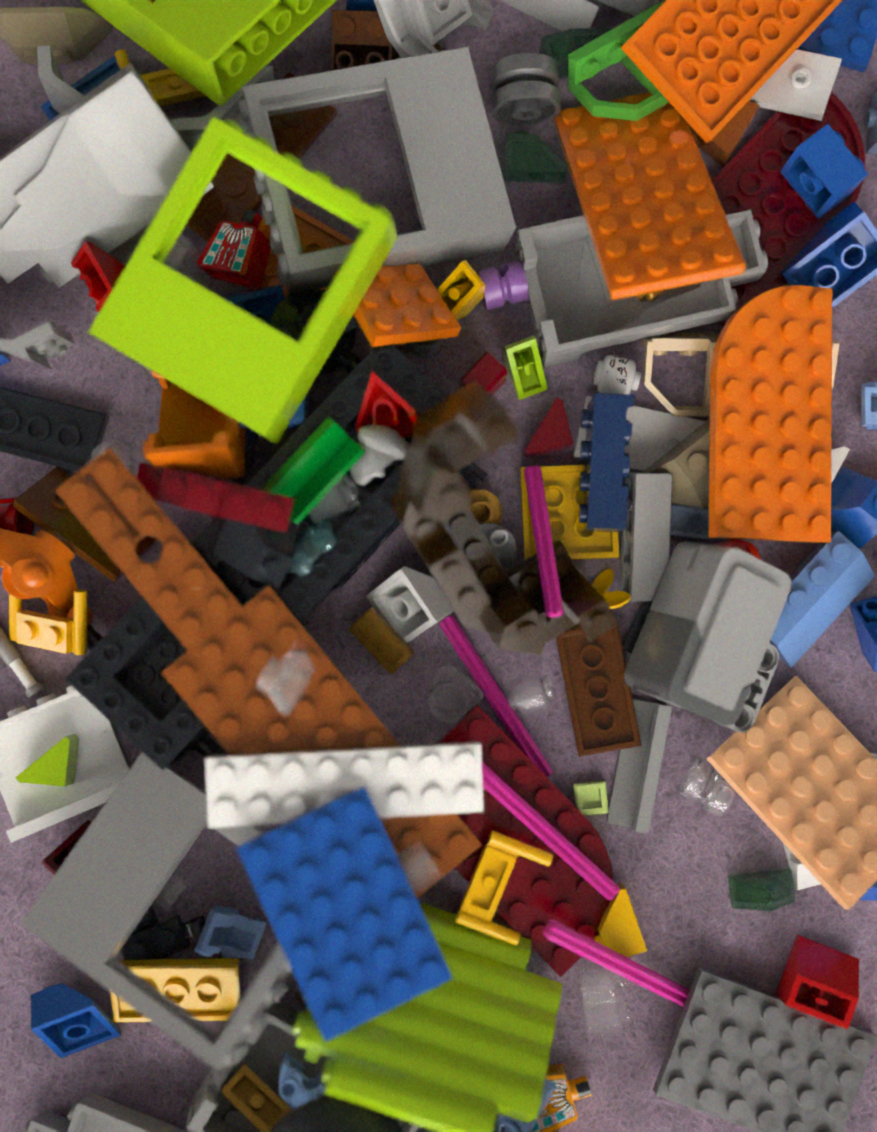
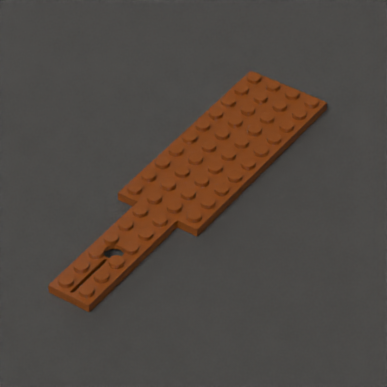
(233, 645)

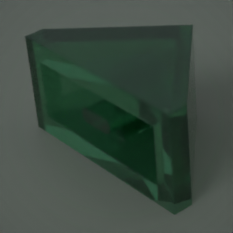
(761, 890)

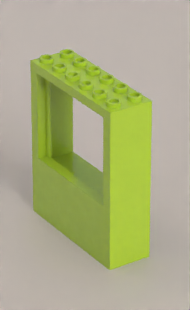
(212, 41)
(210, 342)

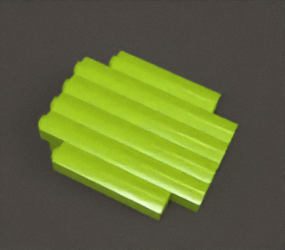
(456, 1049)

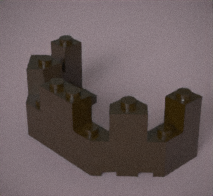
(438, 520)

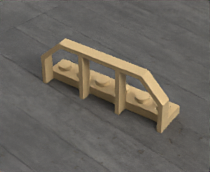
(689, 344)

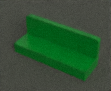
(315, 468)

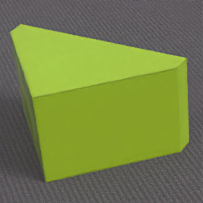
(525, 367)
(55, 766)

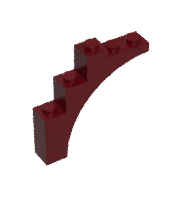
(216, 497)

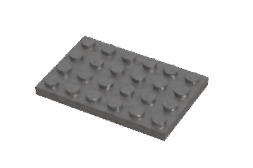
(761, 1061)

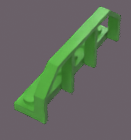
(602, 53)

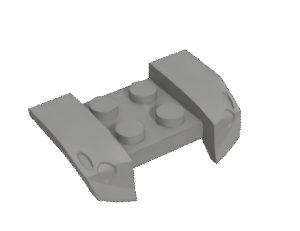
(419, 24)

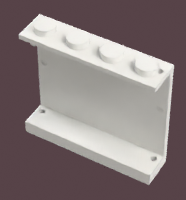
(35, 731)

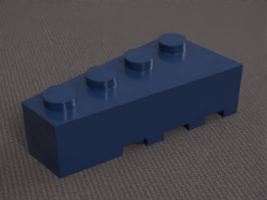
(605, 462)

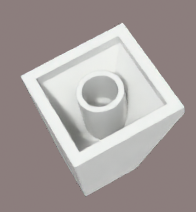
(410, 602)

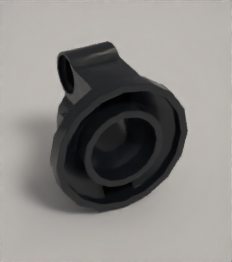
(291, 319)

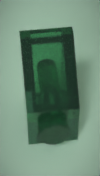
(531, 160)

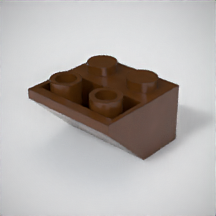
(358, 40)

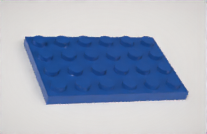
(344, 913)

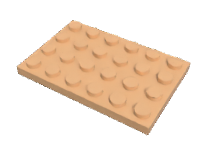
(809, 788)

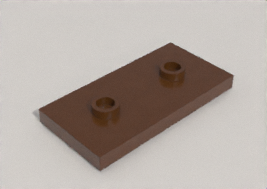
(51, 513)
(597, 692)

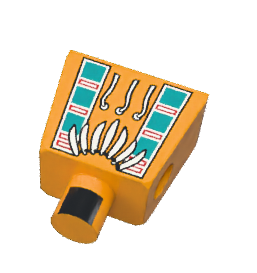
(561, 1108)

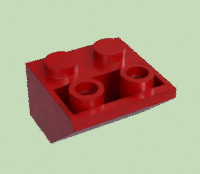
(820, 982)

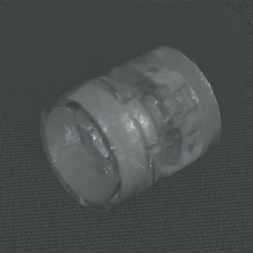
(716, 795)

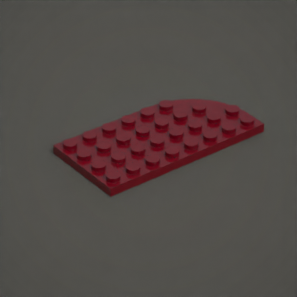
(756, 184)
(533, 890)

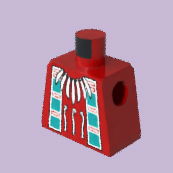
(237, 252)

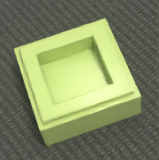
(591, 797)

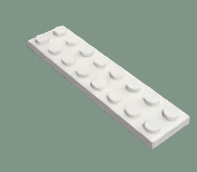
(397, 778)

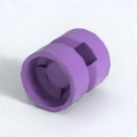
(504, 285)

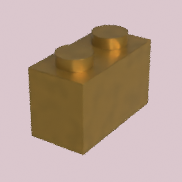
(255, 1099)

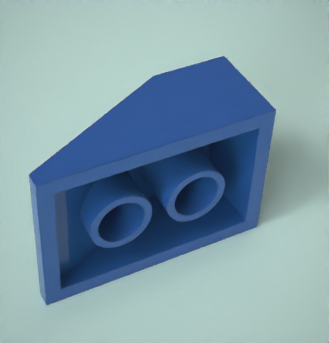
(838, 256)

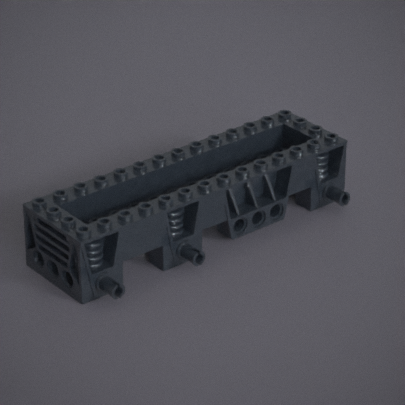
(125, 666)

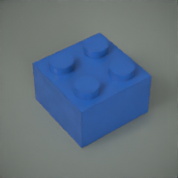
(824, 171)

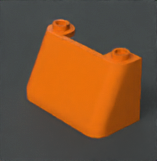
(195, 436)

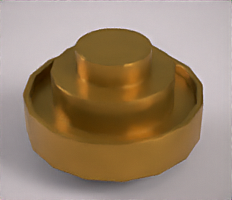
(485, 506)

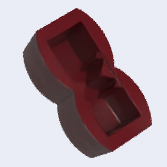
(486, 372)

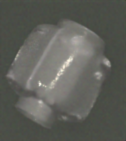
(532, 693)

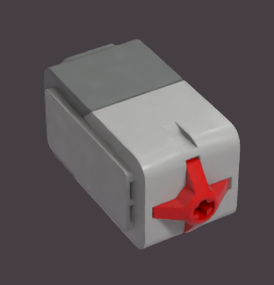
(711, 633)

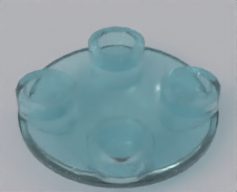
(310, 544)

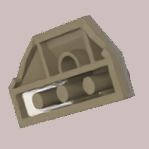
(66, 29)
(689, 468)

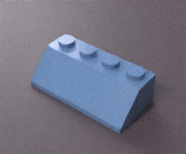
(818, 594)

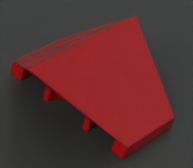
(98, 271)
(385, 408)

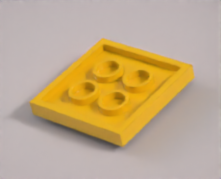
(563, 502)

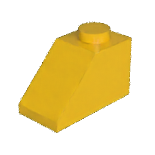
(462, 290)
(620, 928)

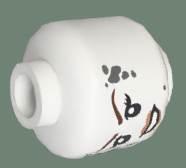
(616, 375)

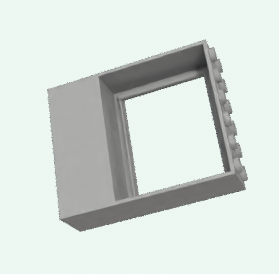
(443, 148)
(112, 884)

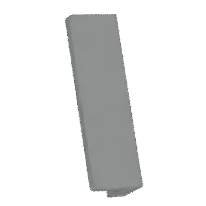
(560, 13)
(646, 534)
(639, 769)

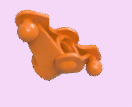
(40, 569)

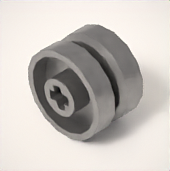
(525, 89)

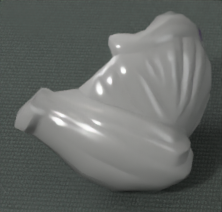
(381, 448)

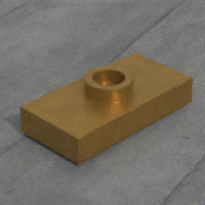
(381, 640)

